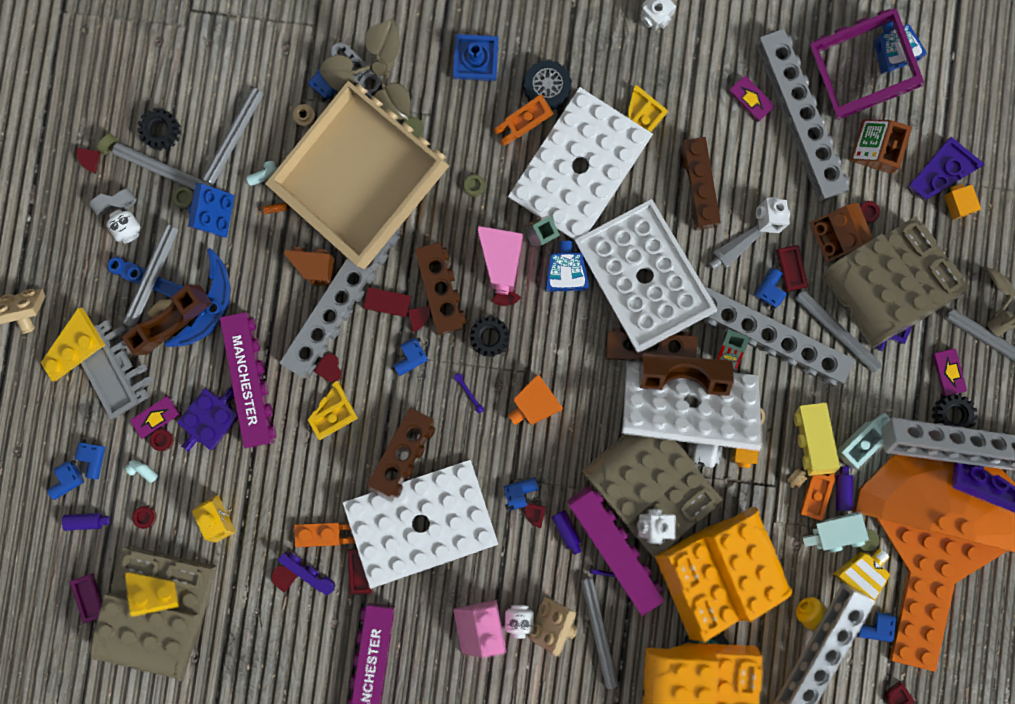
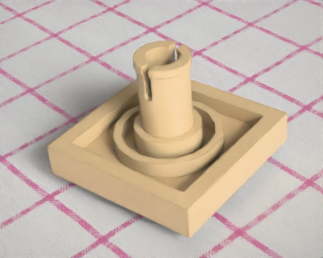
(21, 308)
(553, 626)

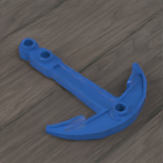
(207, 320)

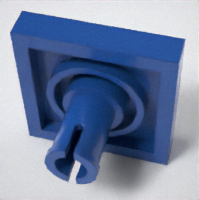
(475, 57)
(210, 210)

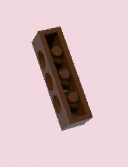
(426, 257)
(615, 350)
(412, 423)

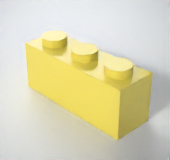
(816, 439)

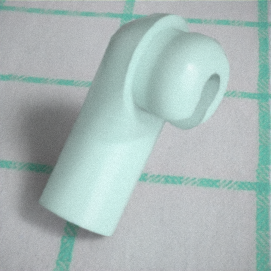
(261, 176)
(145, 471)

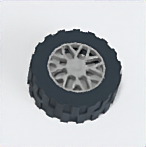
(549, 80)

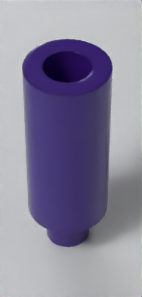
(844, 490)
(84, 521)
(567, 531)

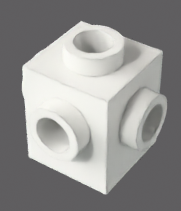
(657, 13)
(773, 215)
(656, 526)

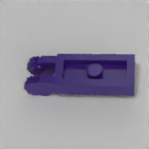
(307, 573)

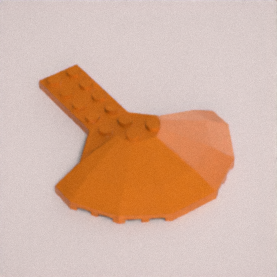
(939, 539)

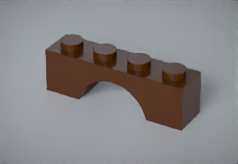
(698, 167)
(183, 308)
(712, 374)

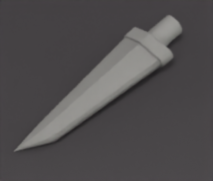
(731, 251)

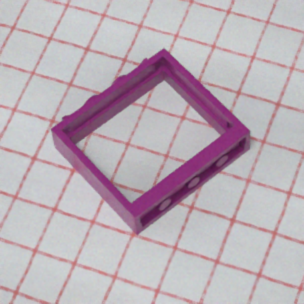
(863, 26)

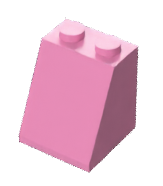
(501, 256)
(480, 629)

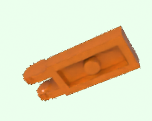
(524, 119)
(817, 496)
(321, 534)

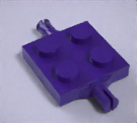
(208, 419)

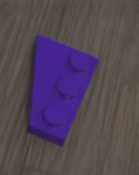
(945, 168)
(983, 485)

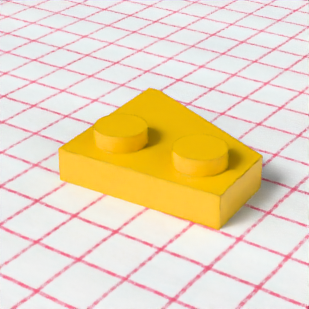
(645, 110)
(332, 413)
(149, 594)

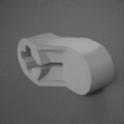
(104, 203)

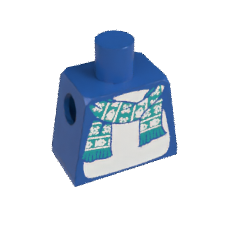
(890, 51)
(566, 270)

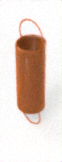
(273, 208)

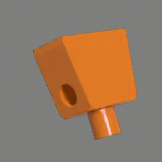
(534, 403)

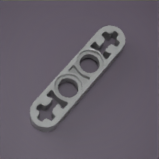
(363, 76)

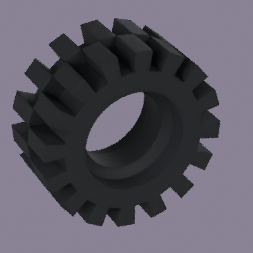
(146, 129)
(493, 323)
(960, 402)

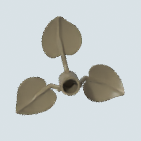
(385, 43)
(1006, 320)

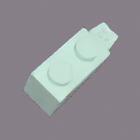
(863, 442)
(838, 532)

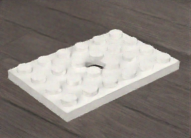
(586, 131)
(651, 309)
(717, 420)
(456, 527)

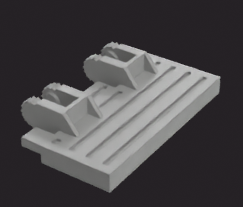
(109, 377)

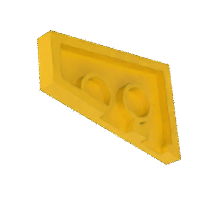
(72, 346)

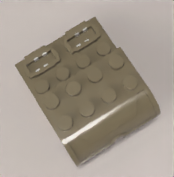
(895, 281)
(652, 475)
(160, 639)

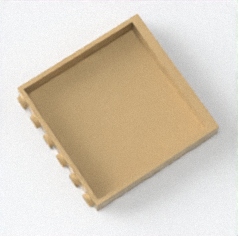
(357, 174)

